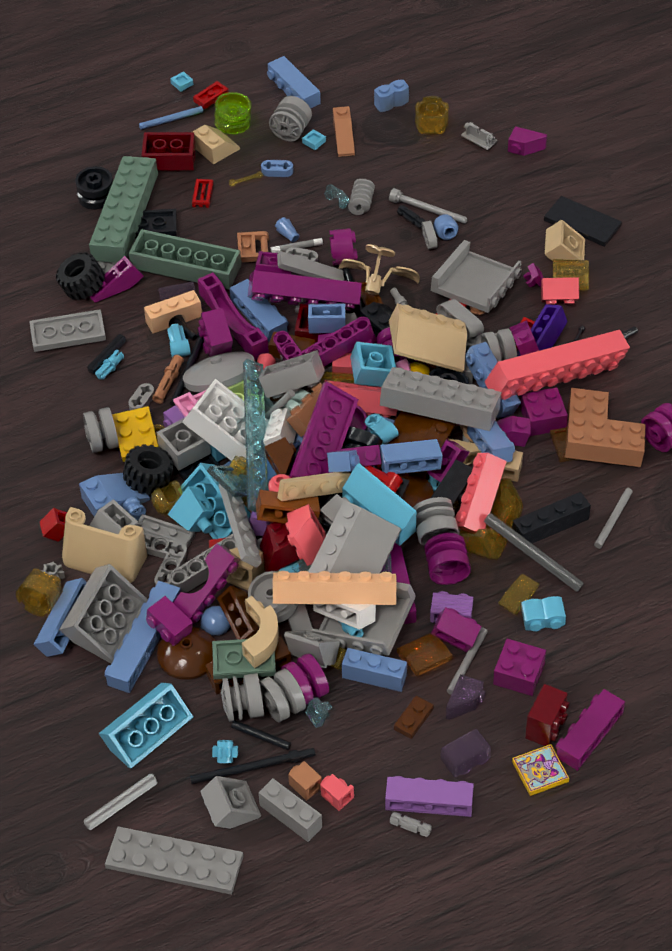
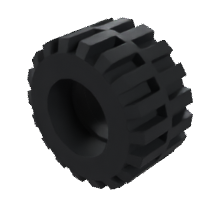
(80, 276)
(147, 468)

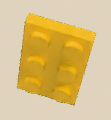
(134, 429)

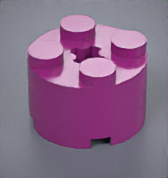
(342, 245)

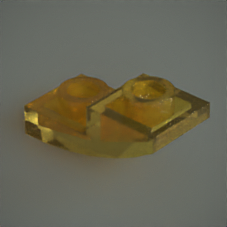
(518, 592)

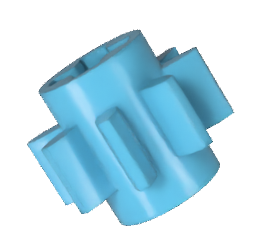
(225, 751)

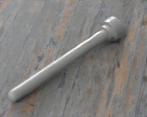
(397, 196)

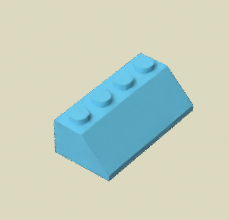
(210, 488)
(374, 496)
(146, 724)

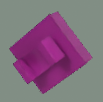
(534, 276)

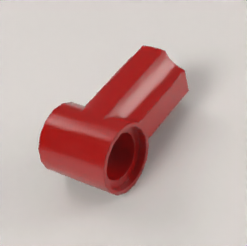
(390, 479)

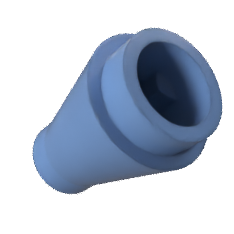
(286, 229)

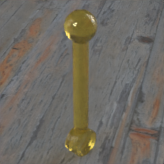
(232, 182)

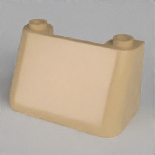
(91, 547)

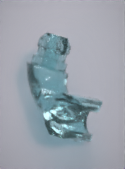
(334, 192)

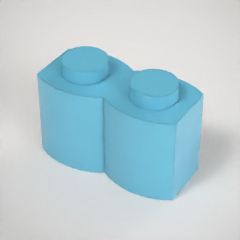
(543, 613)

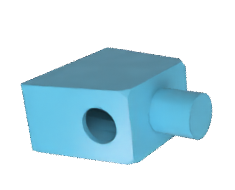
(193, 511)

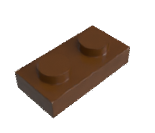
(413, 717)

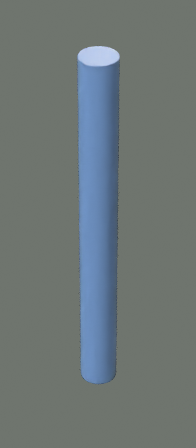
(172, 117)

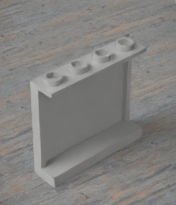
(474, 278)
(380, 635)

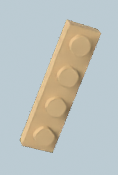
(312, 485)

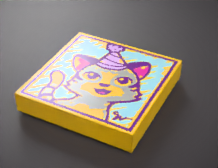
(540, 770)

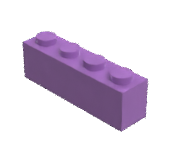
(429, 796)

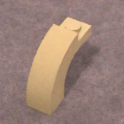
(264, 642)

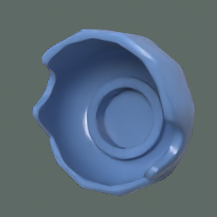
(214, 621)

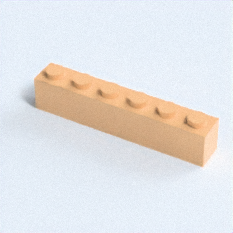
(334, 588)

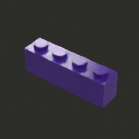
(548, 326)

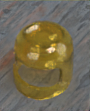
(165, 498)

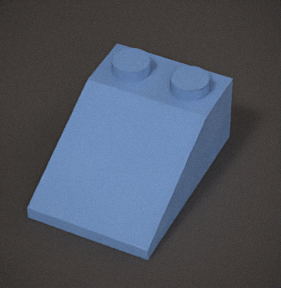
(104, 488)

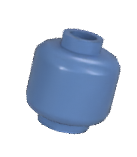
(445, 227)

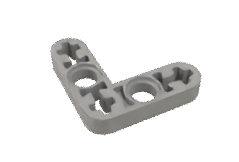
(168, 554)

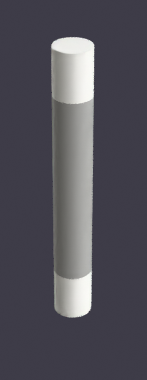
(304, 244)

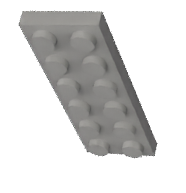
(174, 860)

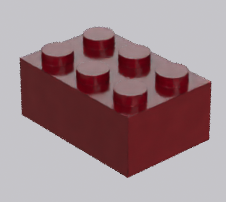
(170, 149)

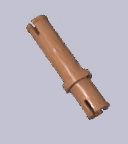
(171, 372)

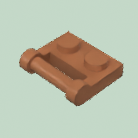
(247, 245)

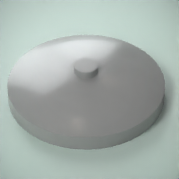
(224, 367)

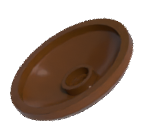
(186, 661)

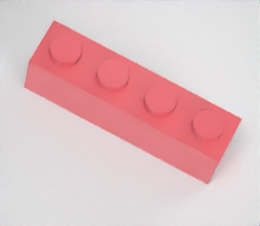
(368, 398)
(480, 492)

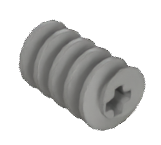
(361, 196)

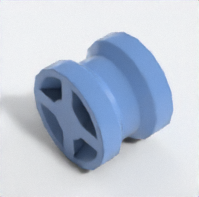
(134, 507)

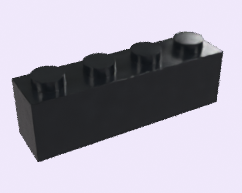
(454, 484)
(553, 518)

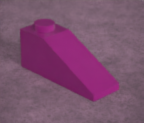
(118, 279)
(524, 338)

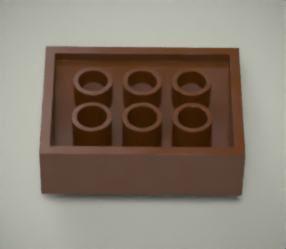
(420, 428)

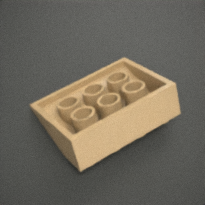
(428, 337)

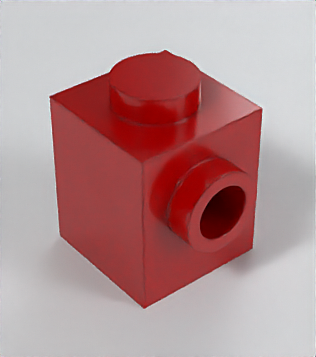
(53, 524)

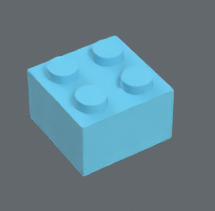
(371, 363)

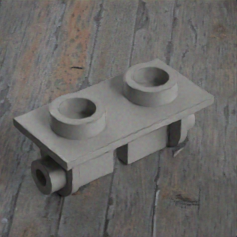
(479, 137)

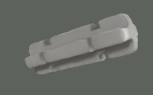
(410, 824)

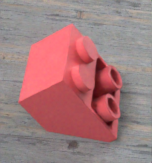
(305, 533)

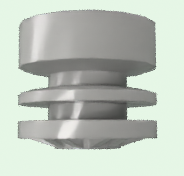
(290, 118)
(434, 518)
(242, 697)

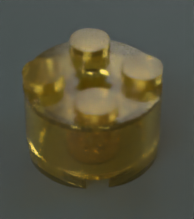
(431, 115)
(39, 592)

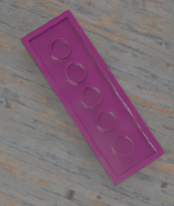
(324, 431)

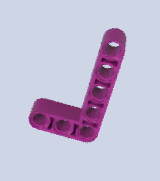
(330, 347)

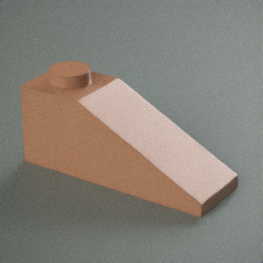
(343, 131)

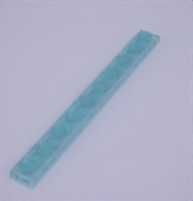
(254, 432)

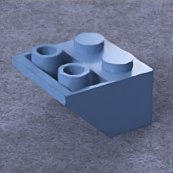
(326, 317)

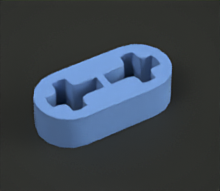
(277, 168)

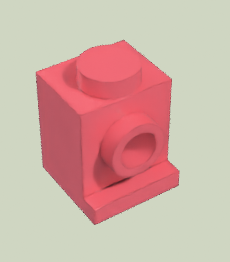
(336, 791)

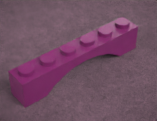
(216, 297)

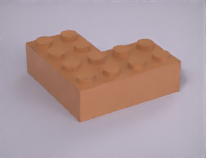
(595, 437)

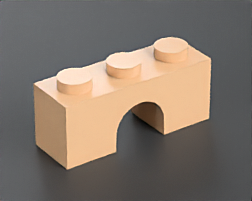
(160, 313)

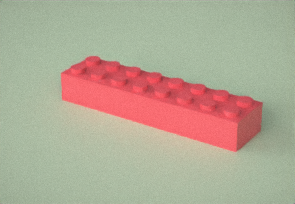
(558, 364)

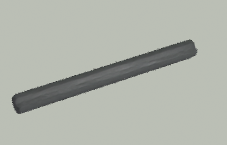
(535, 553)

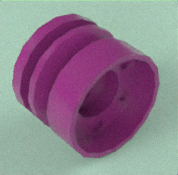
(447, 558)

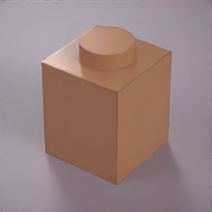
(304, 780)

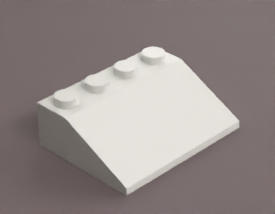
(220, 420)

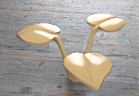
(374, 282)

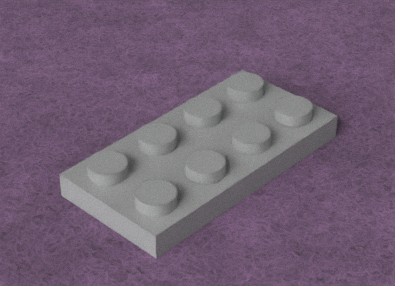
(67, 330)

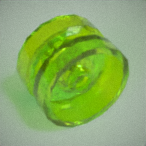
(232, 113)

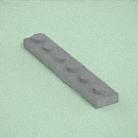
(241, 528)

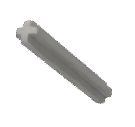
(120, 801)

